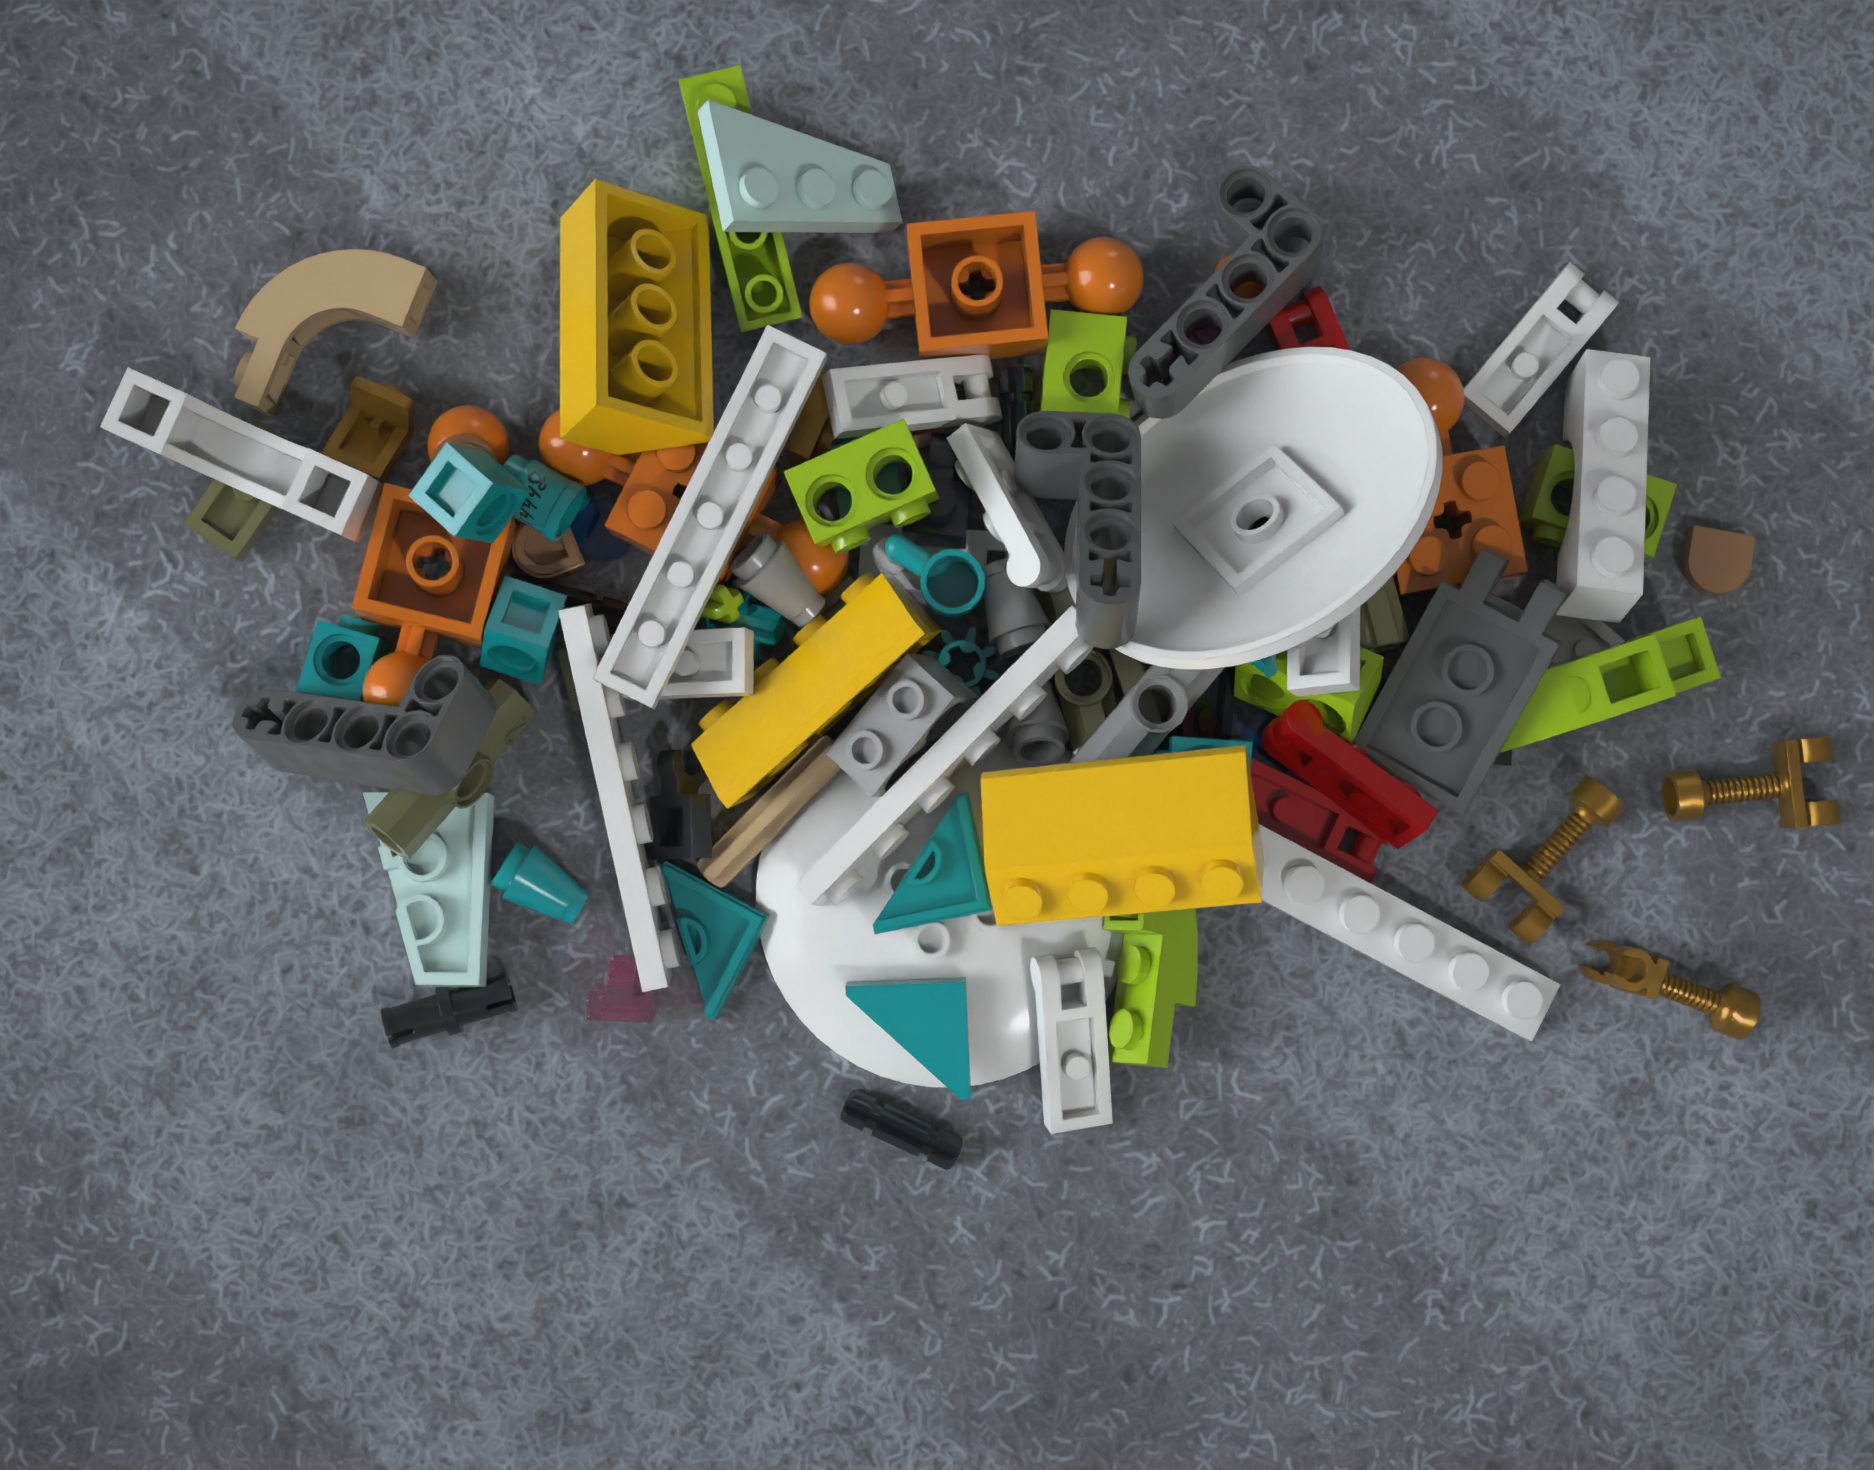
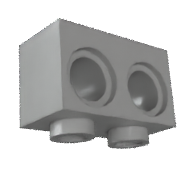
(900, 723)

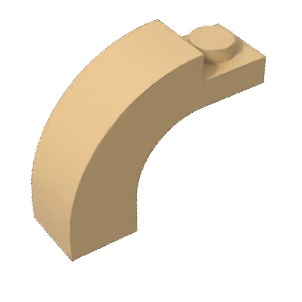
(315, 296)

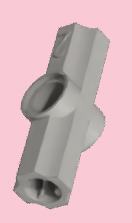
(1128, 732)

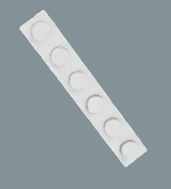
(710, 517)
(928, 780)
(625, 822)
(1403, 937)

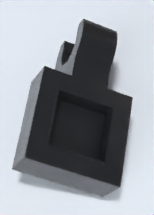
(950, 514)
(681, 815)

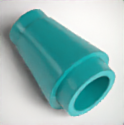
(539, 884)

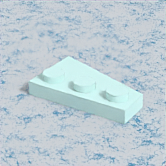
(792, 181)
(445, 896)

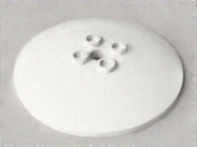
(1296, 435)
(825, 946)

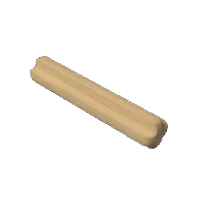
(770, 814)

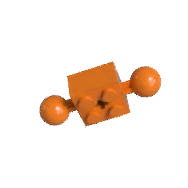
(1002, 252)
(653, 489)
(1472, 491)
(400, 593)

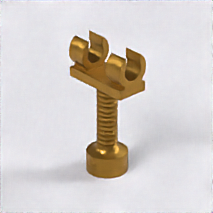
(1687, 794)
(1592, 806)
(1632, 970)

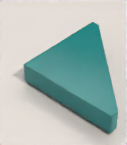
(945, 877)
(716, 932)
(926, 1020)

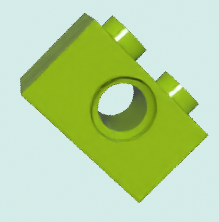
(1090, 343)

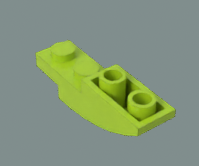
(753, 261)
(1616, 681)
(1154, 976)

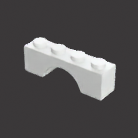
(242, 455)
(1606, 524)

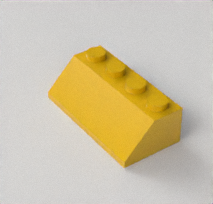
(634, 323)
(812, 688)
(1122, 836)

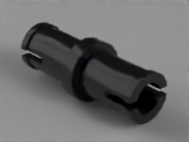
(448, 1010)

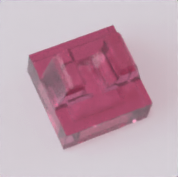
(623, 995)

